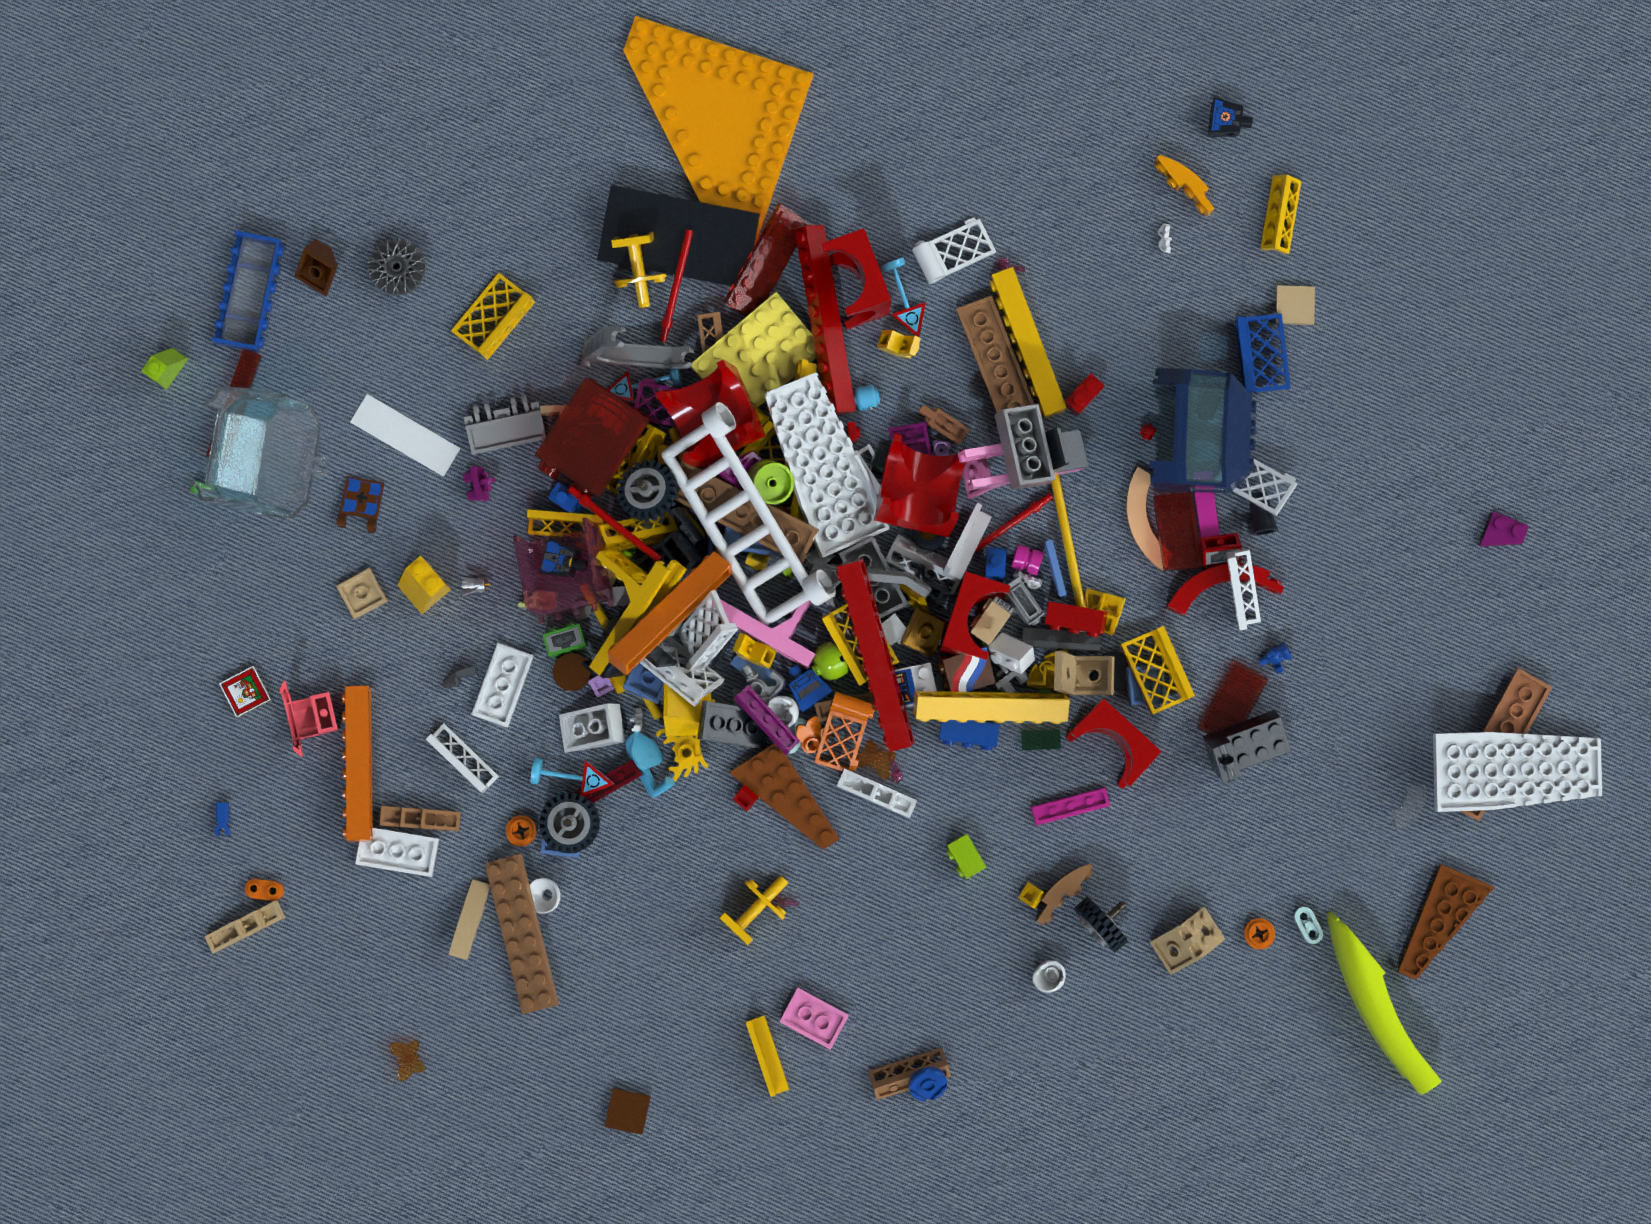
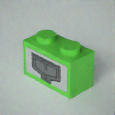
(564, 640)

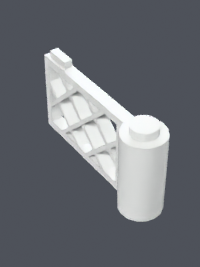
(930, 258)
(1282, 478)

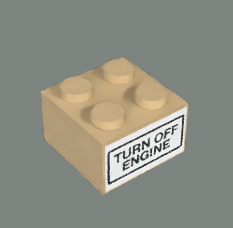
(993, 619)

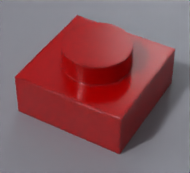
(853, 432)
(745, 798)

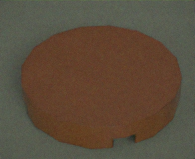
(570, 673)

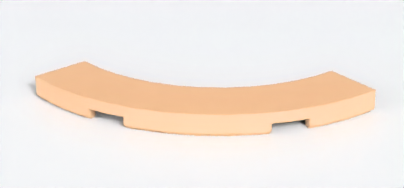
(1138, 519)

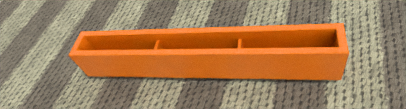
(669, 613)
(358, 764)

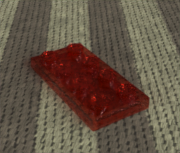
(1177, 531)
(1233, 699)

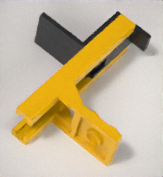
(642, 597)

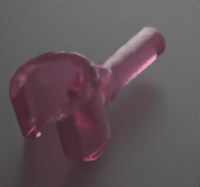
(1004, 263)
(897, 775)

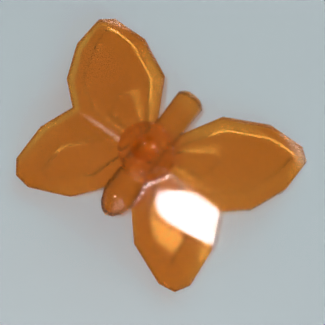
(876, 757)
(409, 1059)

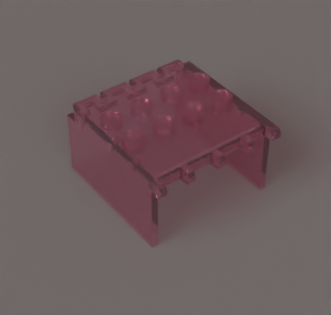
(557, 594)

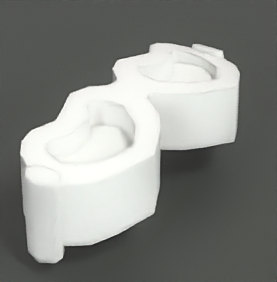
(1164, 243)
(1032, 582)
(639, 718)

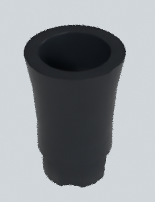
(1262, 520)

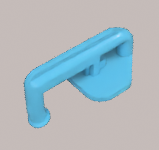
(647, 755)

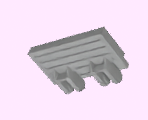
(504, 429)

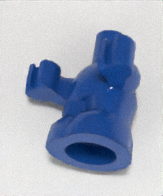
(1276, 655)

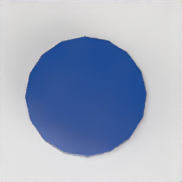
(927, 1083)

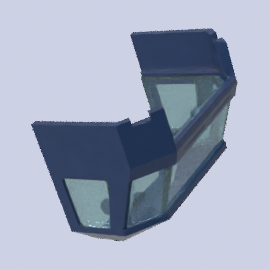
(1209, 433)

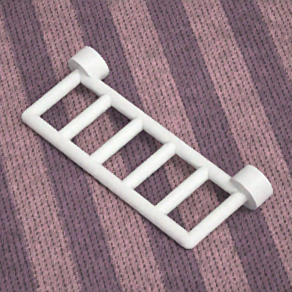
(816, 586)

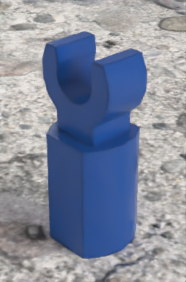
(222, 818)

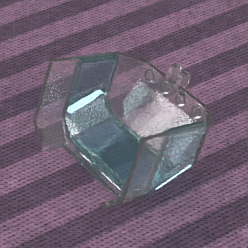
(261, 453)

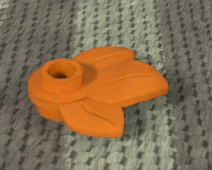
(811, 732)

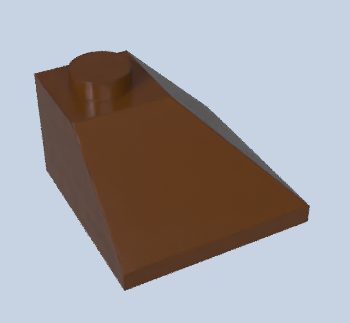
(317, 267)

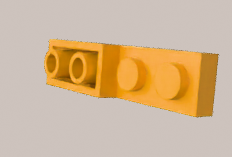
(1179, 177)

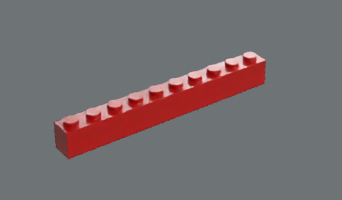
(825, 318)
(876, 654)

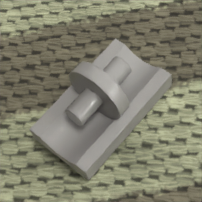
(1004, 684)

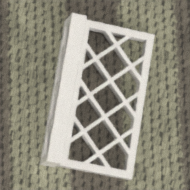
(712, 643)
(680, 682)

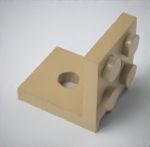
(1074, 673)
(1188, 940)

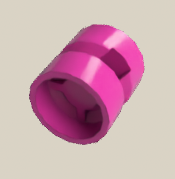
(1025, 559)

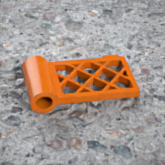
(853, 710)

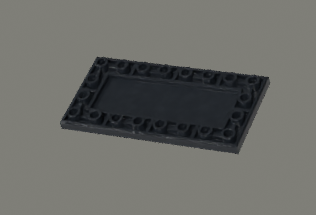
(718, 243)

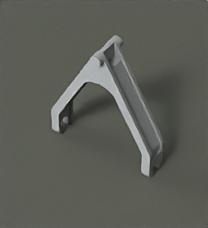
(604, 349)
(876, 575)

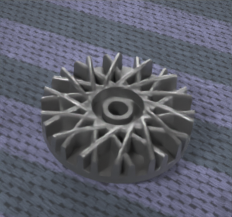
(395, 253)

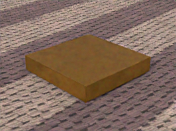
(924, 632)

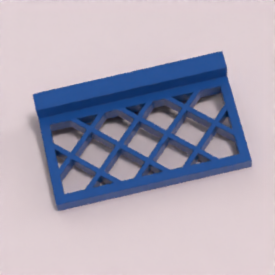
(1245, 353)

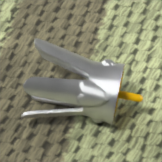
(475, 585)

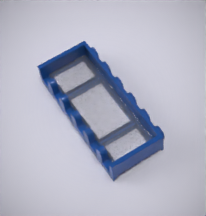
(248, 291)

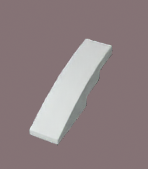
(877, 793)

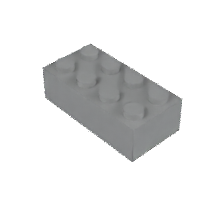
(1024, 447)
(886, 595)

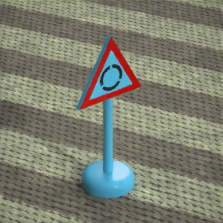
(911, 317)
(624, 388)
(591, 780)

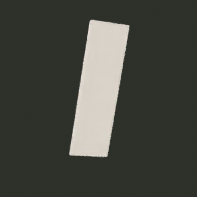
(405, 435)

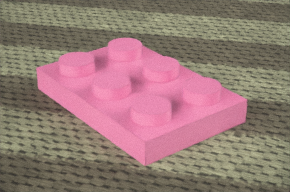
(814, 1018)

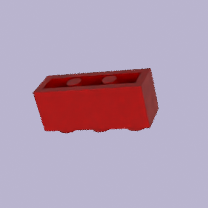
(1076, 619)

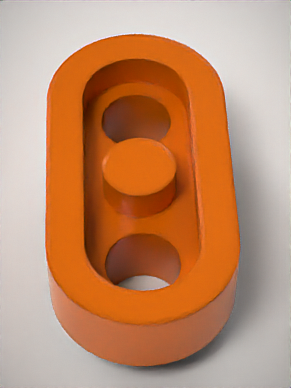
(263, 889)

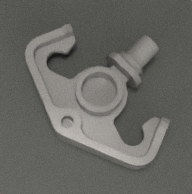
(759, 686)

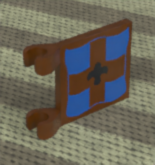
(361, 499)

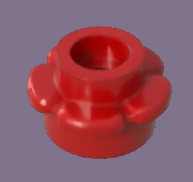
(1148, 431)

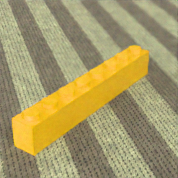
(1028, 342)
(991, 706)

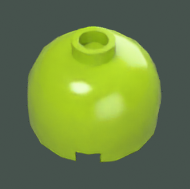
(828, 662)

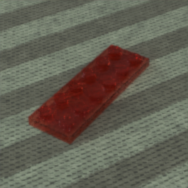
(765, 261)

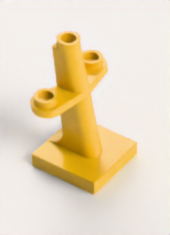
(639, 278)
(756, 908)

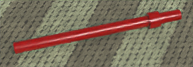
(667, 322)
(586, 501)
(1034, 507)

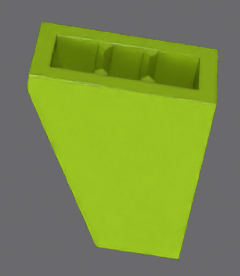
(164, 367)

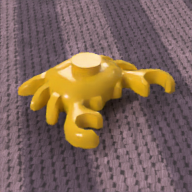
(687, 754)

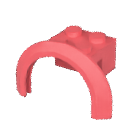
(308, 716)

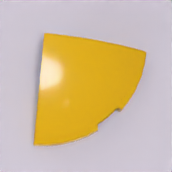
(1106, 602)
(1043, 675)

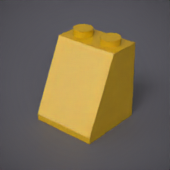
(422, 585)
(681, 716)

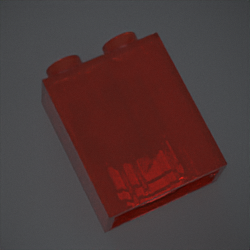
(591, 438)

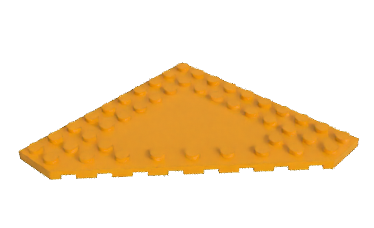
(721, 112)

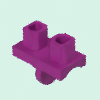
(481, 484)

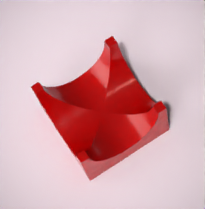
(857, 256)
(691, 401)
(919, 489)
(972, 591)
(1136, 748)

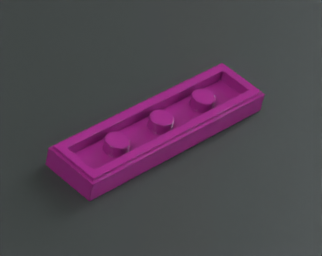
(766, 719)

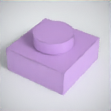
(601, 685)

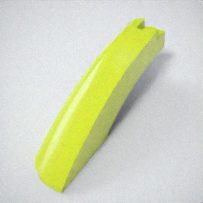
(1371, 998)

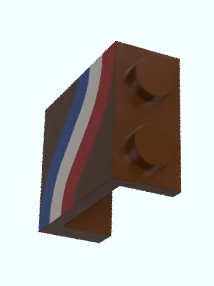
(965, 672)

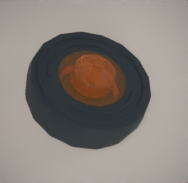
(927, 541)

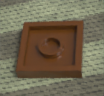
(627, 1111)

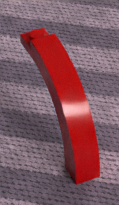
(1219, 574)

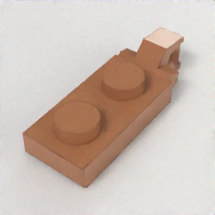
(944, 424)

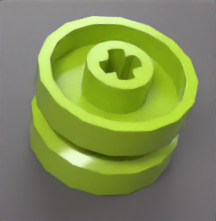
(781, 481)

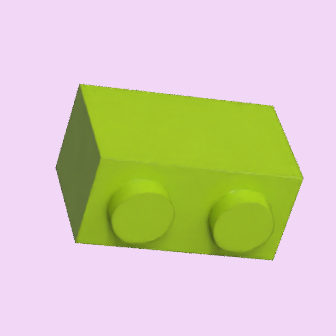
(965, 856)

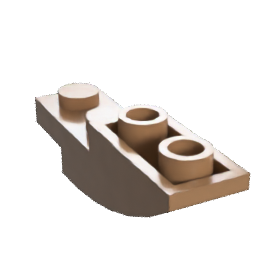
(1066, 885)

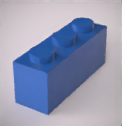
(969, 734)

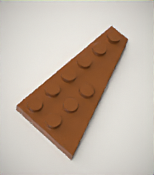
(782, 788)
(1445, 911)

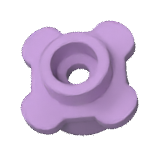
(944, 445)

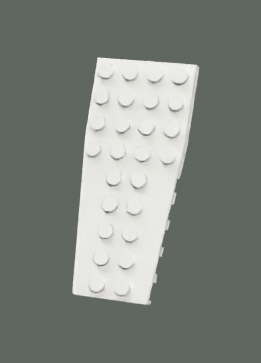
(825, 469)
(1513, 770)

